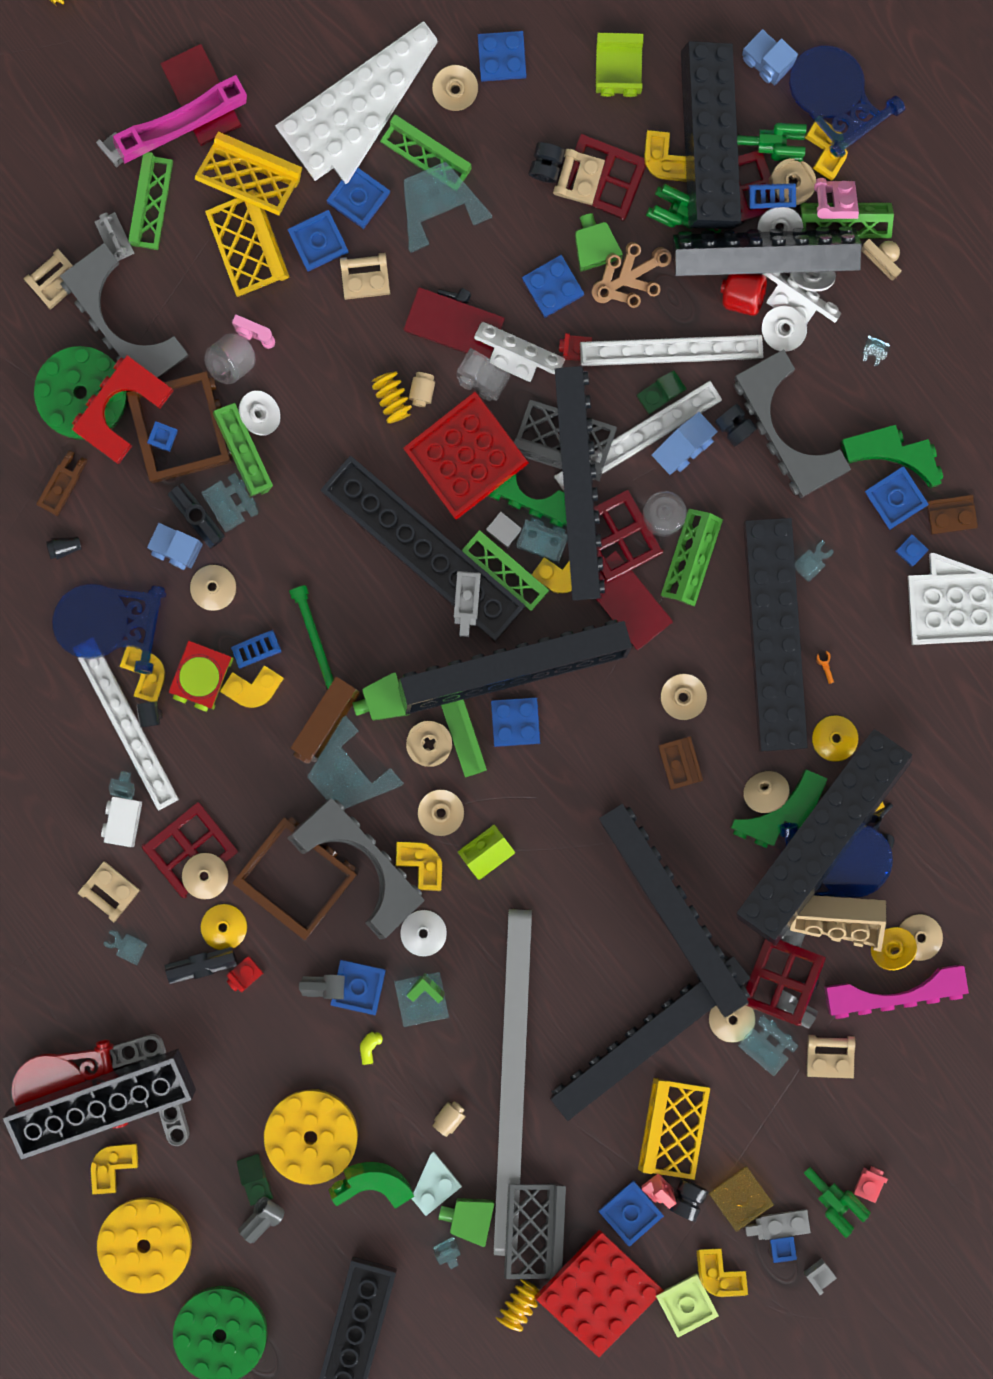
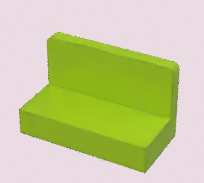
(486, 852)

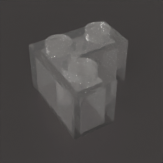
(482, 375)

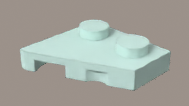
(434, 1185)

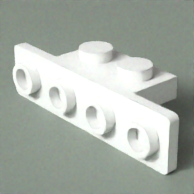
(805, 301)
(516, 354)

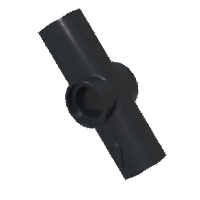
(187, 504)
(200, 965)

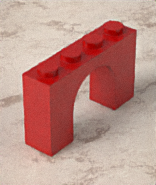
(127, 377)

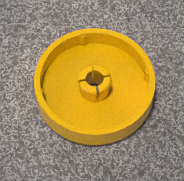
(316, 1160)
(125, 1260)

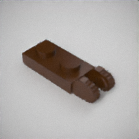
(61, 485)

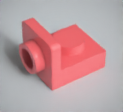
(870, 1184)
(659, 1191)

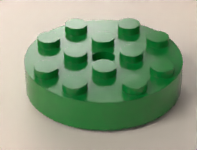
(68, 372)
(226, 1310)

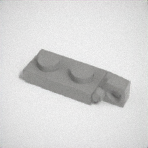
(466, 600)
(780, 1225)

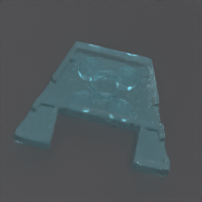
(433, 194)
(340, 777)

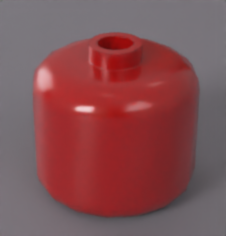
(744, 292)

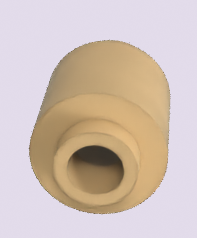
(422, 389)
(449, 1118)

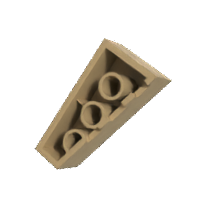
(845, 919)

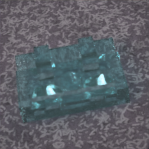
(223, 505)
(763, 1051)

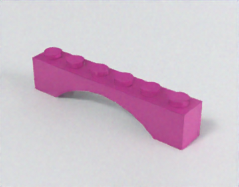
(152, 134)
(944, 982)

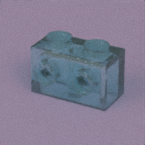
(542, 540)

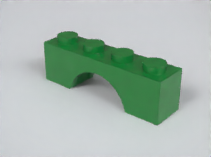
(551, 507)

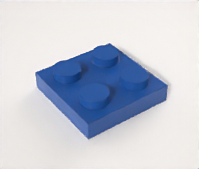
(502, 56)
(358, 198)
(318, 240)
(553, 286)
(896, 498)
(515, 722)
(361, 987)
(631, 1213)

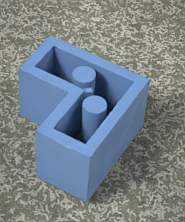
(769, 57)
(684, 443)
(175, 545)

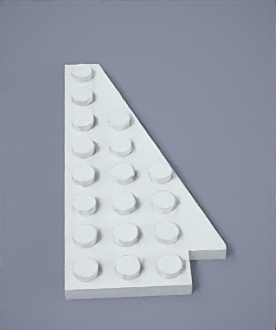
(348, 116)
(950, 603)

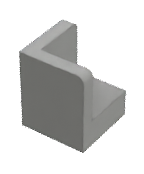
(110, 150)
(503, 530)
(819, 1275)

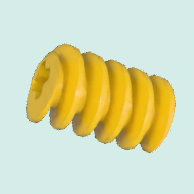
(391, 397)
(520, 1306)

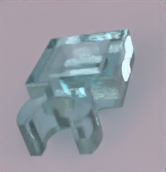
(811, 563)
(129, 947)

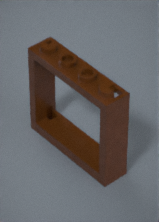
(143, 435)
(324, 721)
(328, 853)

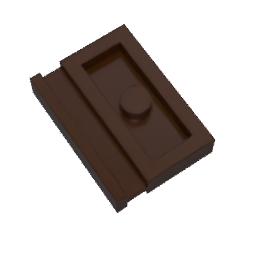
(952, 514)
(680, 763)

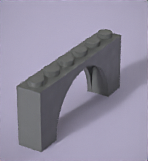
(86, 283)
(804, 471)
(396, 895)

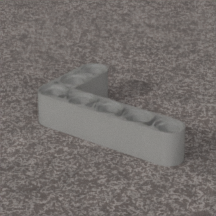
(143, 1053)

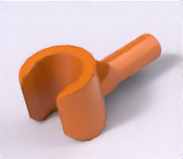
(825, 664)

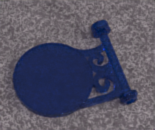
(830, 85)
(95, 620)
(860, 869)

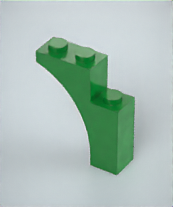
(886, 445)
(795, 810)

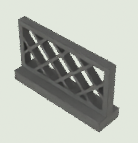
(552, 456)
(554, 1230)

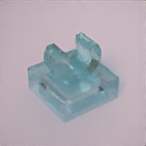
(877, 348)
(122, 787)
(447, 1252)

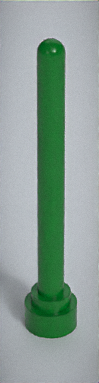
(300, 596)

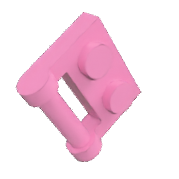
(844, 199)
(251, 329)

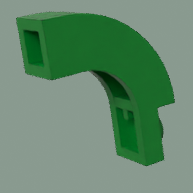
(372, 1177)

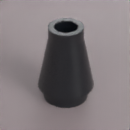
(62, 547)

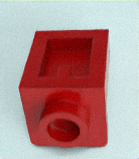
(571, 346)
(244, 974)

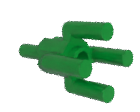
(776, 141)
(678, 210)
(838, 1203)

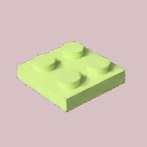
(687, 1305)

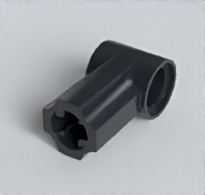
(149, 714)

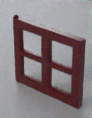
(612, 153)
(758, 158)
(619, 535)
(189, 849)
(782, 980)

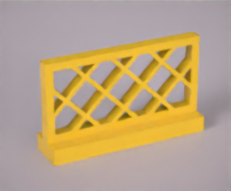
(255, 161)
(267, 242)
(654, 1124)

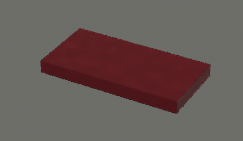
(191, 77)
(449, 322)
(631, 602)

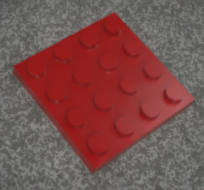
(466, 455)
(599, 1293)

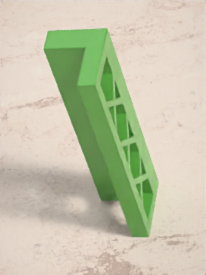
(426, 143)
(141, 201)
(867, 213)
(243, 450)
(696, 557)
(511, 564)
(464, 738)
(426, 984)

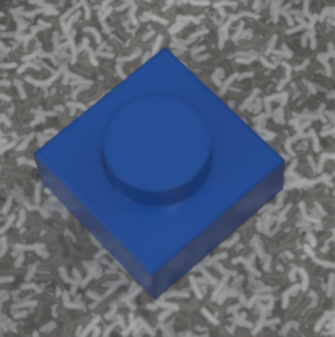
(162, 436)
(911, 550)
(783, 1249)

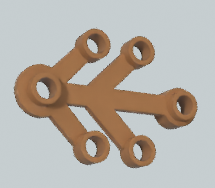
(628, 275)

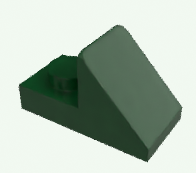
(661, 392)
(254, 1178)

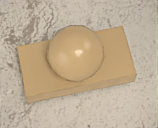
(883, 257)

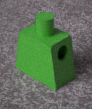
(595, 243)
(381, 699)
(469, 1219)

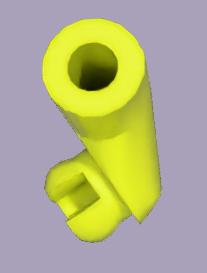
(368, 1045)

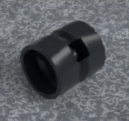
(550, 155)
(737, 433)
(688, 1200)

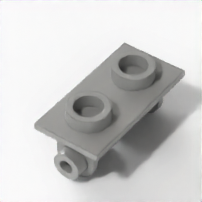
(114, 236)

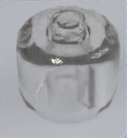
(229, 358)
(654, 515)

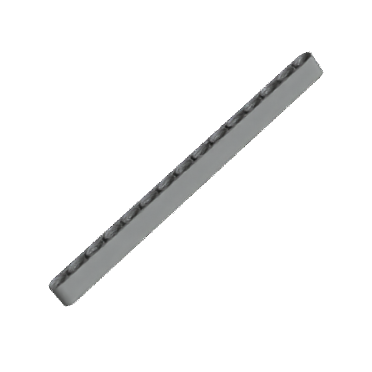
(512, 1070)

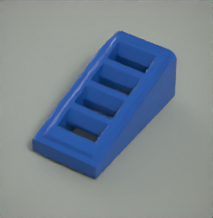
(752, 195)
(274, 643)

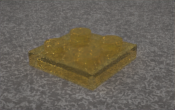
(741, 1198)

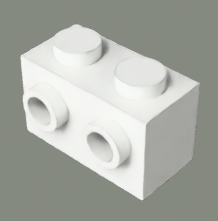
(122, 821)

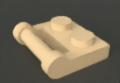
(586, 179)
(365, 284)
(50, 291)
(114, 885)
(830, 1064)

